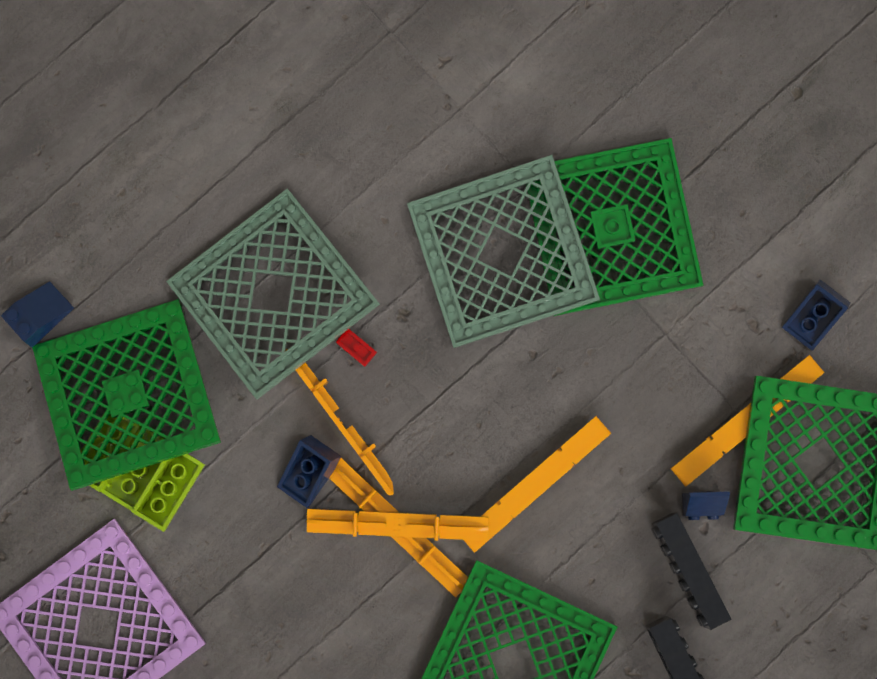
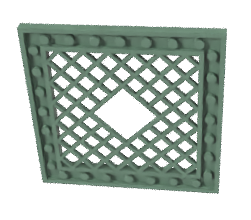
(490, 186)
(262, 381)

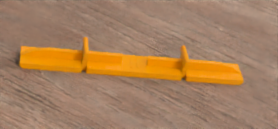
(735, 429)
(350, 433)
(542, 478)
(398, 524)
(419, 548)

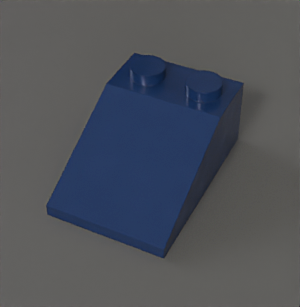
(37, 313)
(816, 315)
(308, 470)
(704, 504)

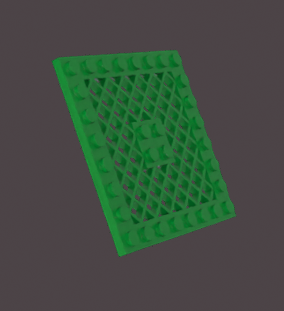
(614, 225)
(125, 394)

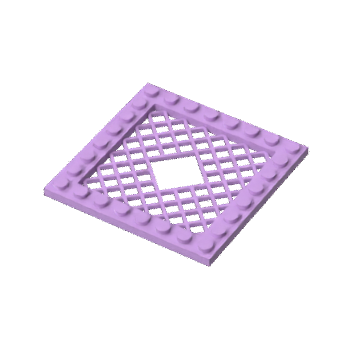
(111, 536)

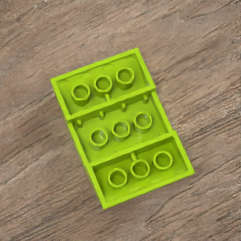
(151, 491)

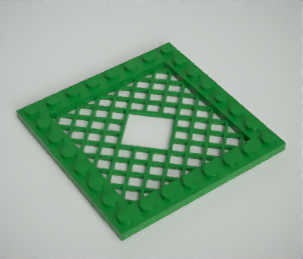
(753, 463)
(482, 575)

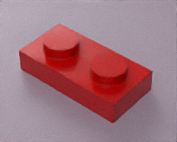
(356, 347)

